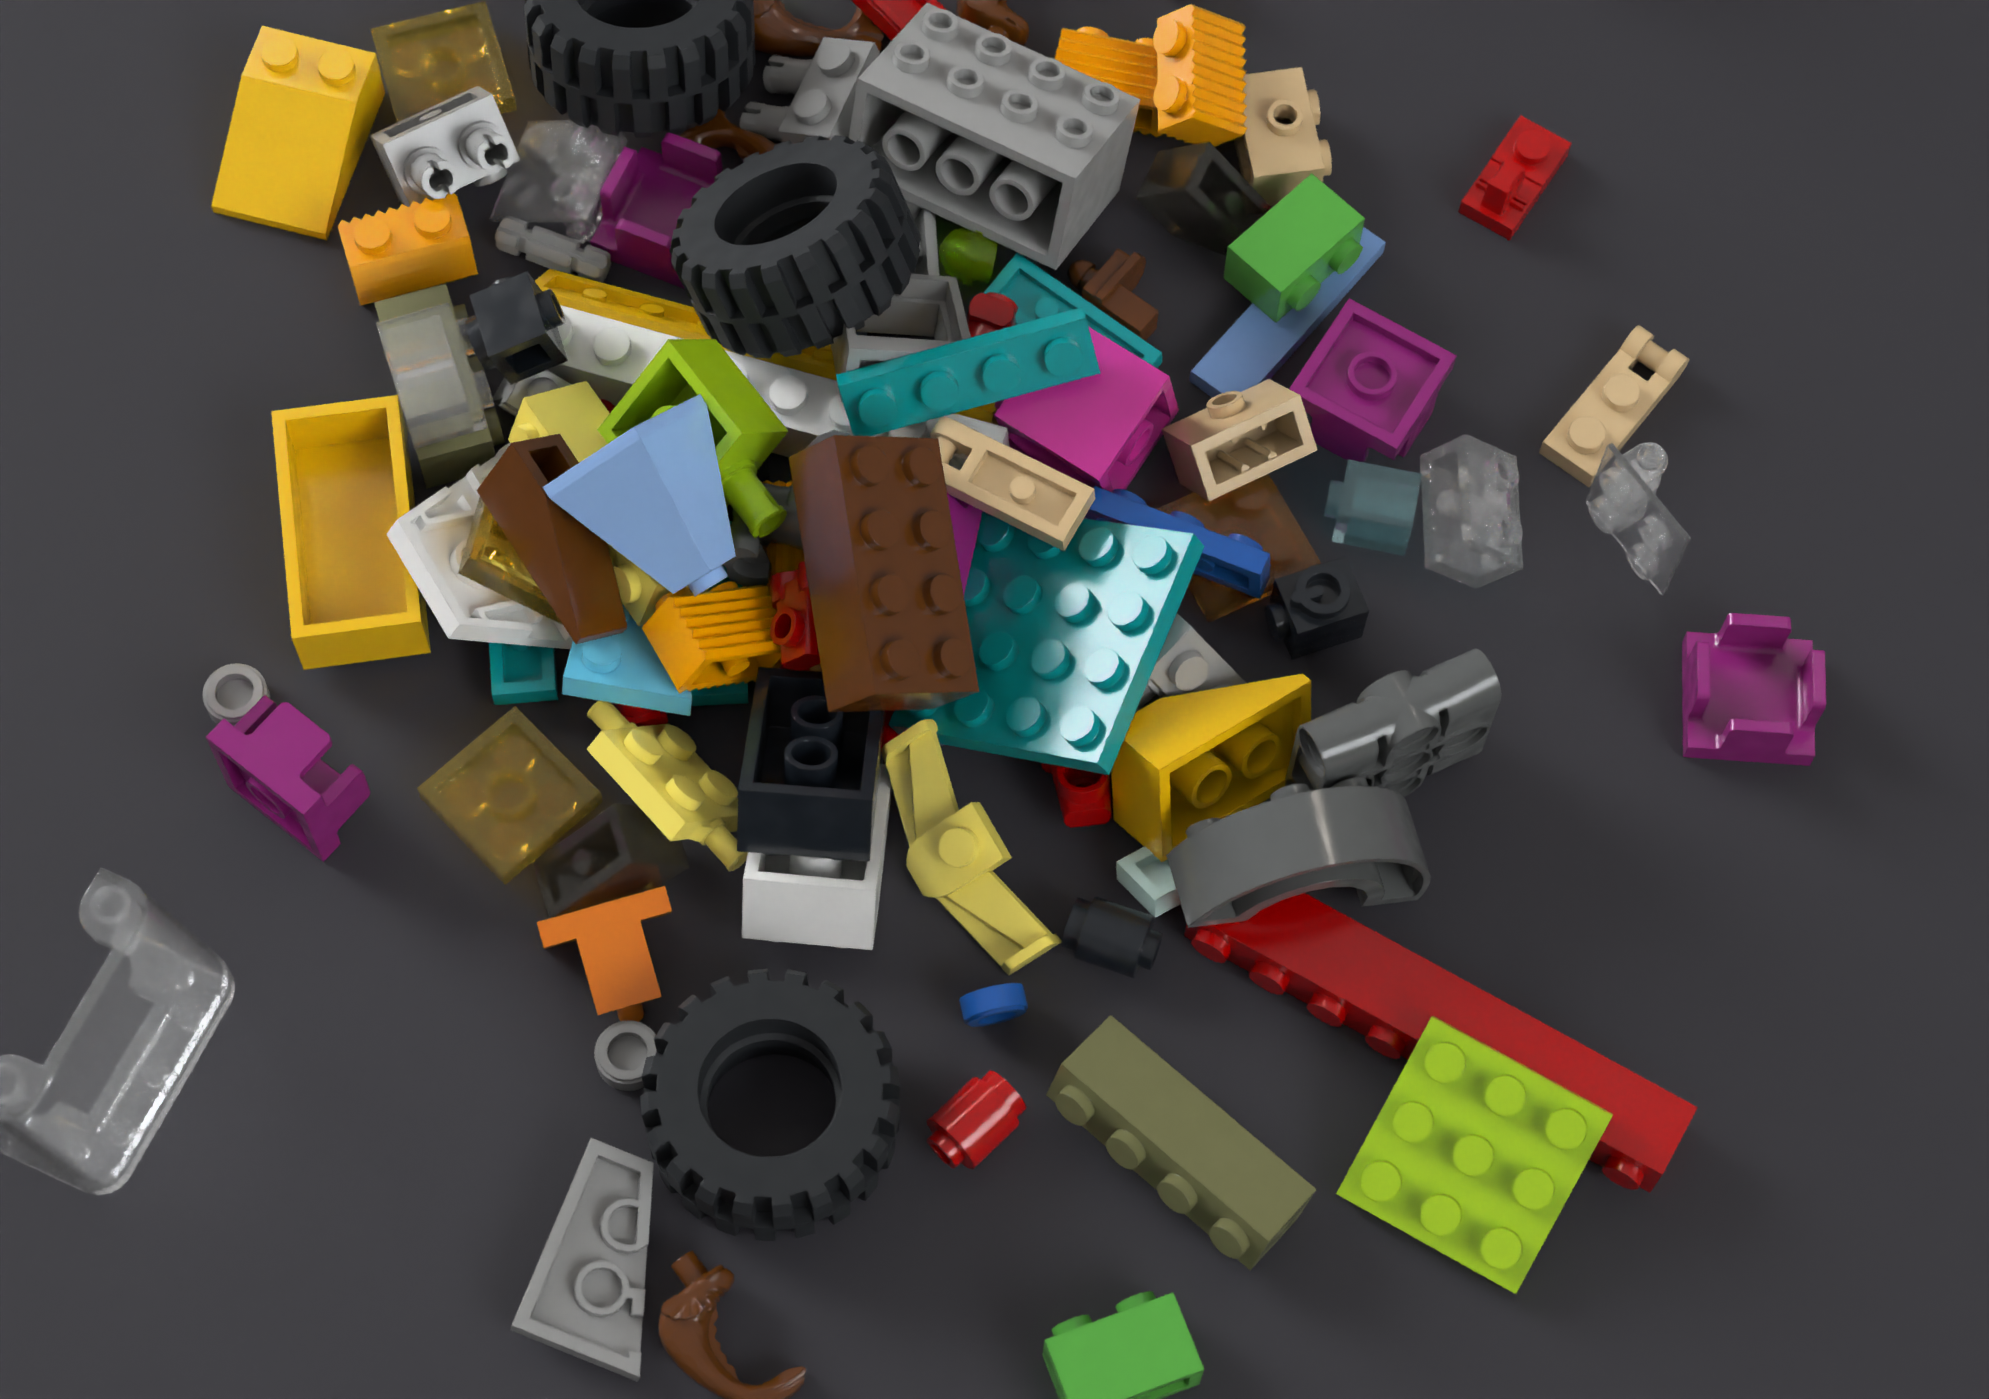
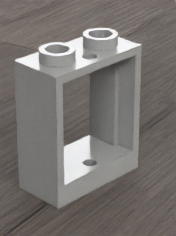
(925, 308)

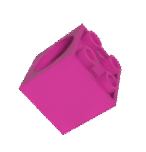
(1097, 424)

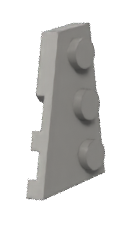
(593, 1267)

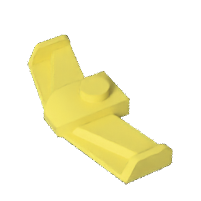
(957, 851)

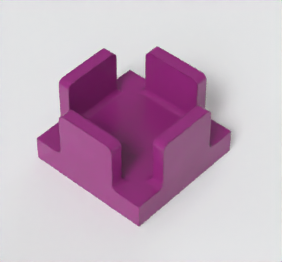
(647, 197)
(1370, 384)
(1751, 692)
(278, 769)

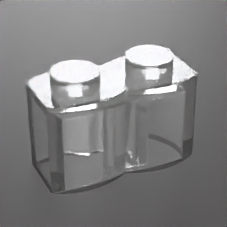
(433, 375)

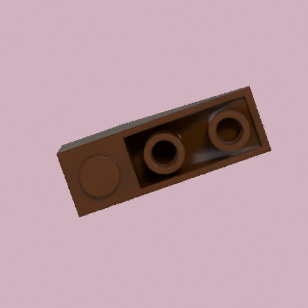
(557, 549)

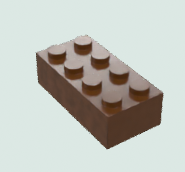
(883, 573)

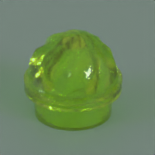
(968, 255)

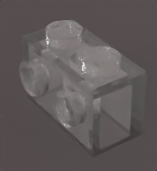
(1471, 511)

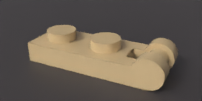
(1612, 406)
(1012, 484)

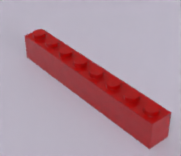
(1391, 994)

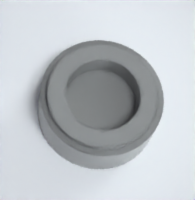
(233, 692)
(623, 1052)

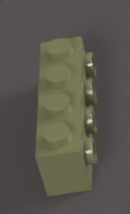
(1179, 1142)

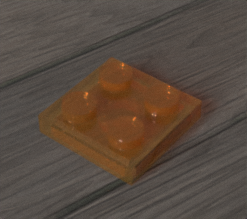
(1255, 512)

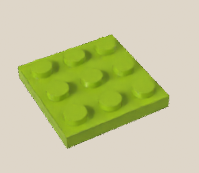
(1474, 1154)

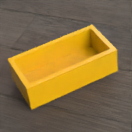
(340, 492)

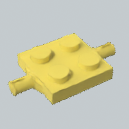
(669, 781)

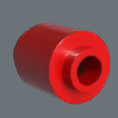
(975, 1120)

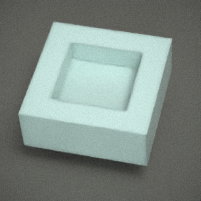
(1148, 881)

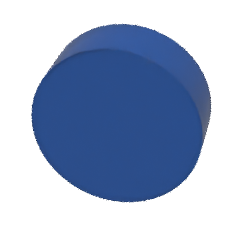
(993, 1004)

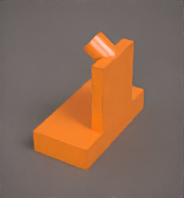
(613, 949)

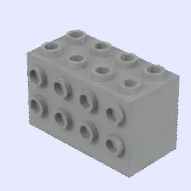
(994, 133)

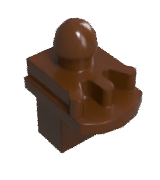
(1111, 290)

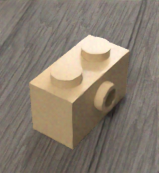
(1281, 134)
(1239, 438)

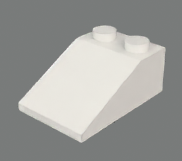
(817, 897)

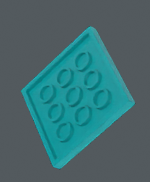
(1063, 640)

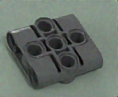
(1401, 728)

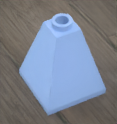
(657, 498)

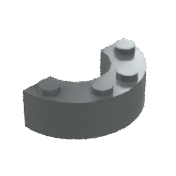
(1298, 846)

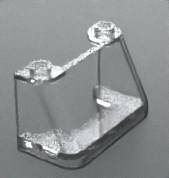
(124, 1048)

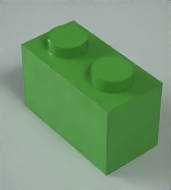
(1295, 249)
(1127, 1355)

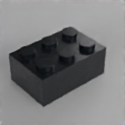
(807, 771)

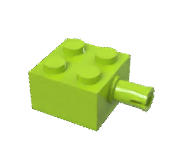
(740, 420)

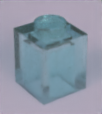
(1373, 507)

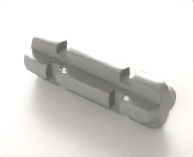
(552, 249)

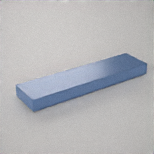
(1259, 347)

